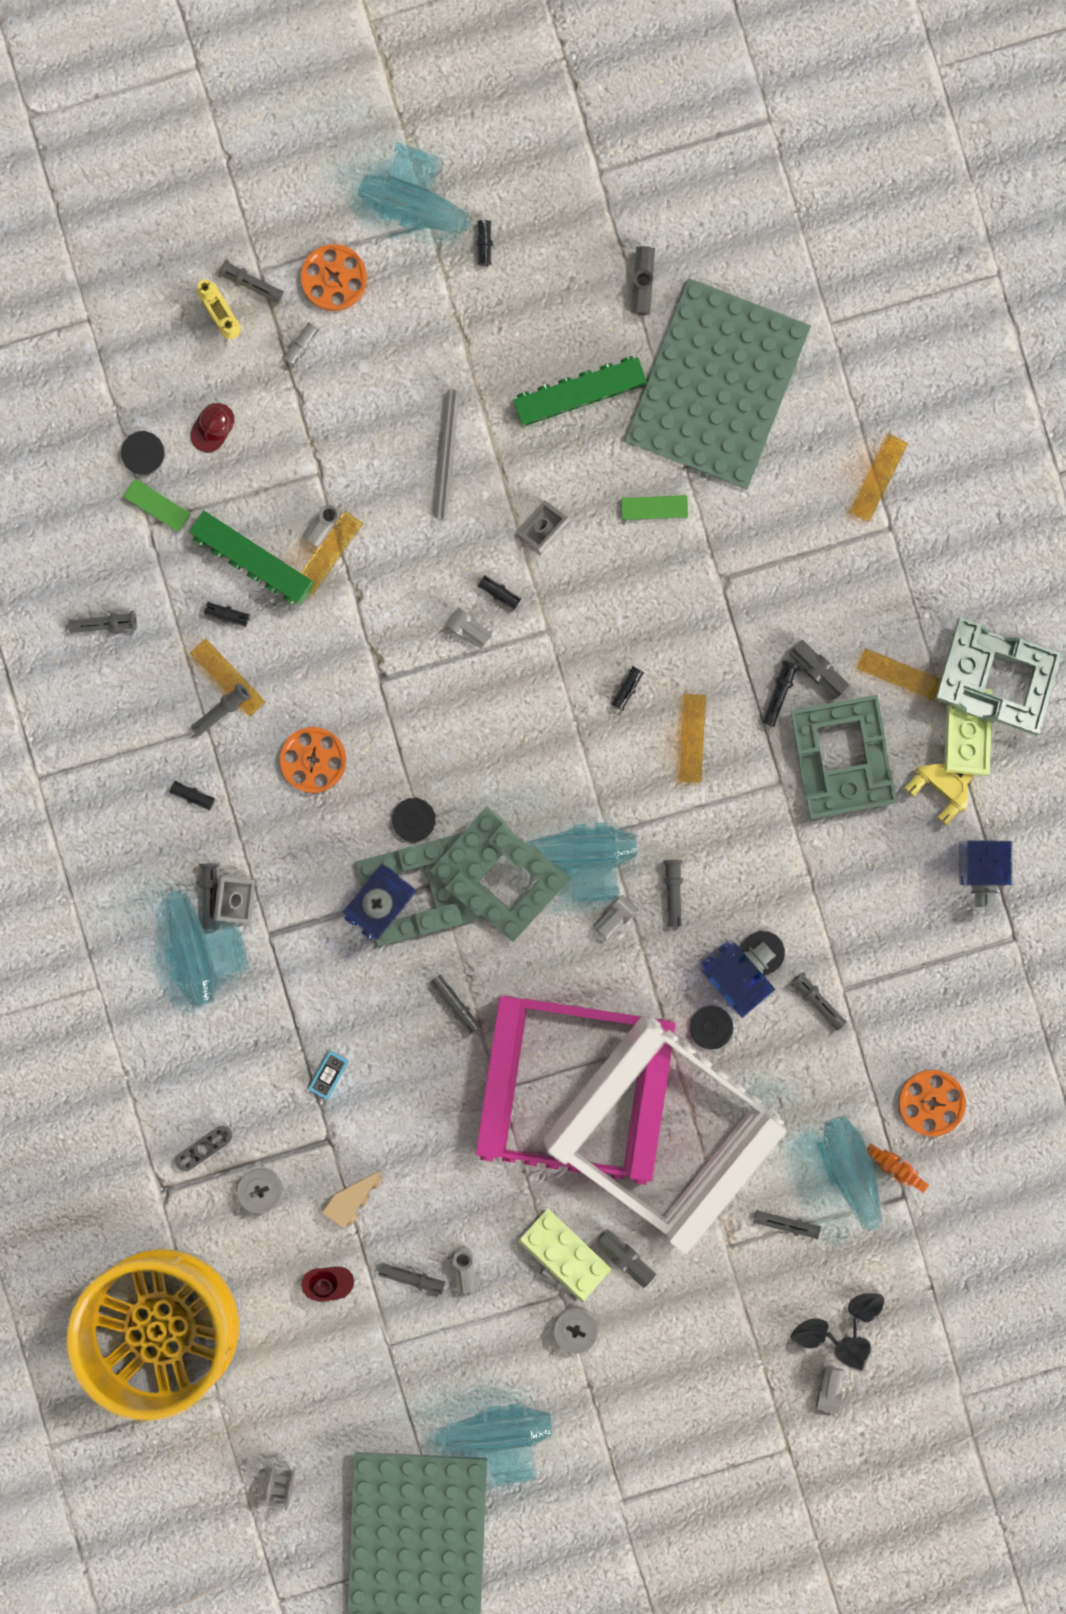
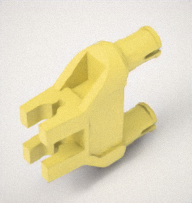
(218, 309)
(947, 783)

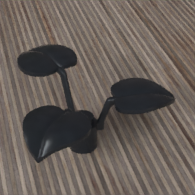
(850, 1351)

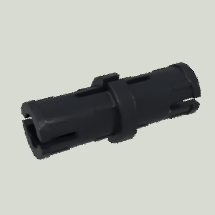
(484, 242)
(499, 592)
(227, 614)
(627, 688)
(192, 795)

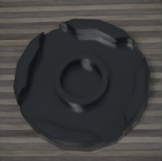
(142, 452)
(413, 819)
(772, 942)
(711, 1027)

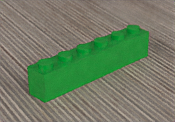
(579, 391)
(252, 558)

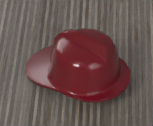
(212, 427)
(327, 1284)

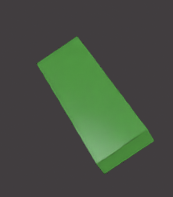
(157, 505)
(654, 507)

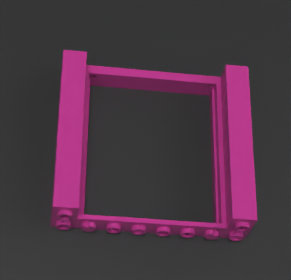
(501, 1084)

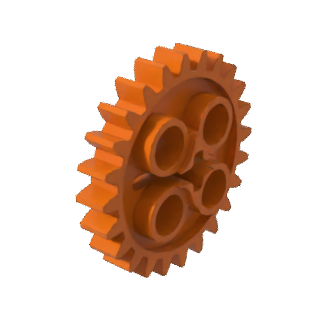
(903, 1172)

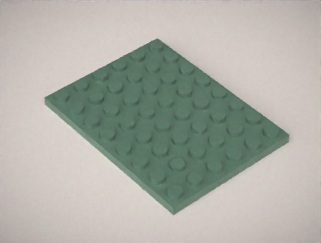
(717, 383)
(417, 1534)

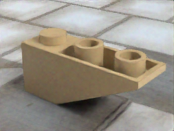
(346, 1201)

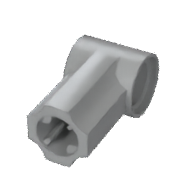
(320, 527)
(465, 626)
(618, 914)
(464, 1272)
(829, 1396)

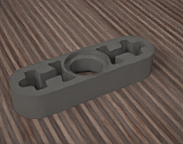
(193, 1163)

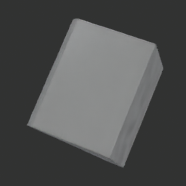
(543, 527)
(234, 900)

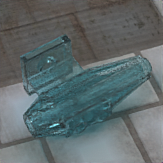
(408, 196)
(591, 857)
(199, 956)
(851, 1170)
(506, 1438)

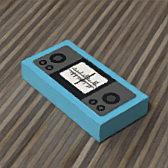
(328, 1075)

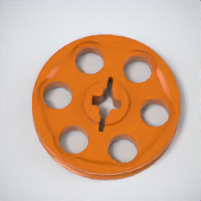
(323, 277)
(324, 755)
(924, 1111)

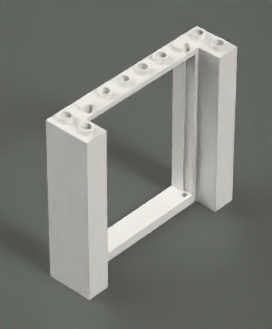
(721, 1175)

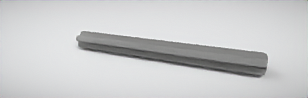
(447, 454)

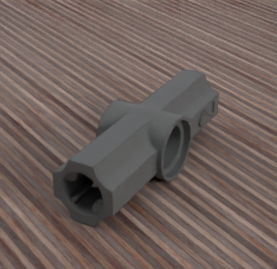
(643, 267)
(819, 669)
(625, 1258)

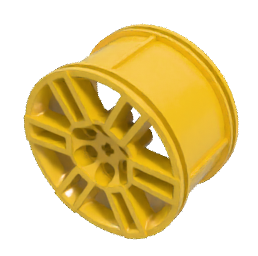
(96, 1372)

